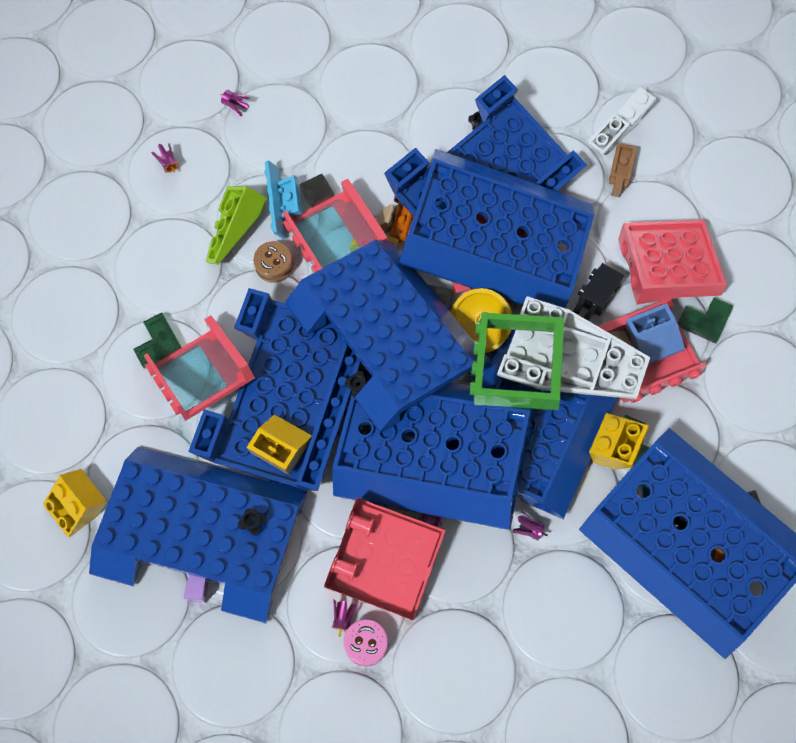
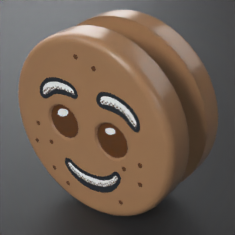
(273, 261)

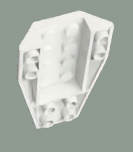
(591, 357)

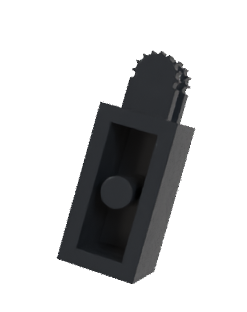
(599, 291)

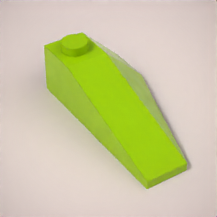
(238, 212)

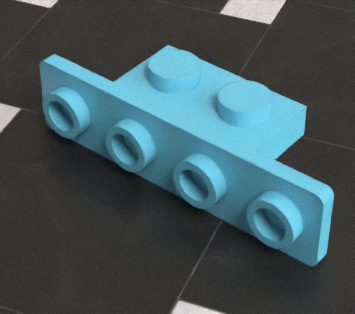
(283, 196)

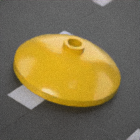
(469, 309)

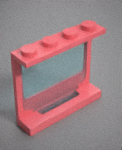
(334, 228)
(200, 372)

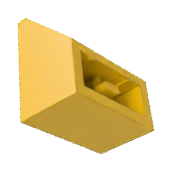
(618, 442)
(279, 443)
(74, 501)

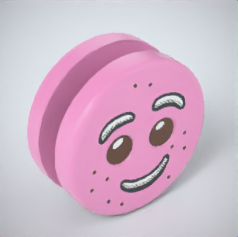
(365, 643)

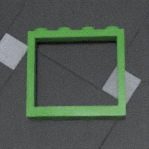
(512, 398)

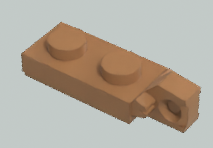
(622, 167)

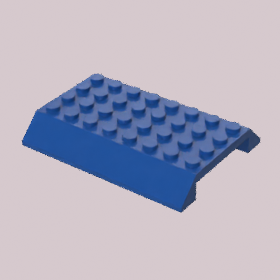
(505, 142)
(389, 324)
(296, 380)
(188, 522)

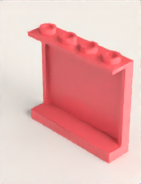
(666, 371)

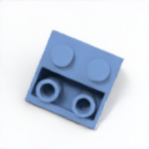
(655, 333)

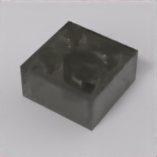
(316, 190)

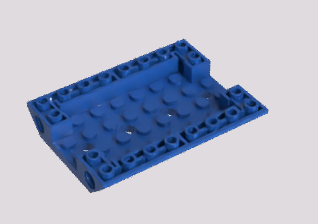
(492, 254)
(557, 444)
(427, 475)
(678, 563)

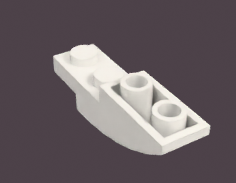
(622, 122)

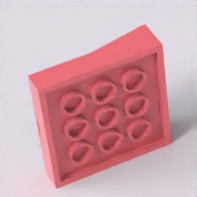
(671, 260)
(385, 559)

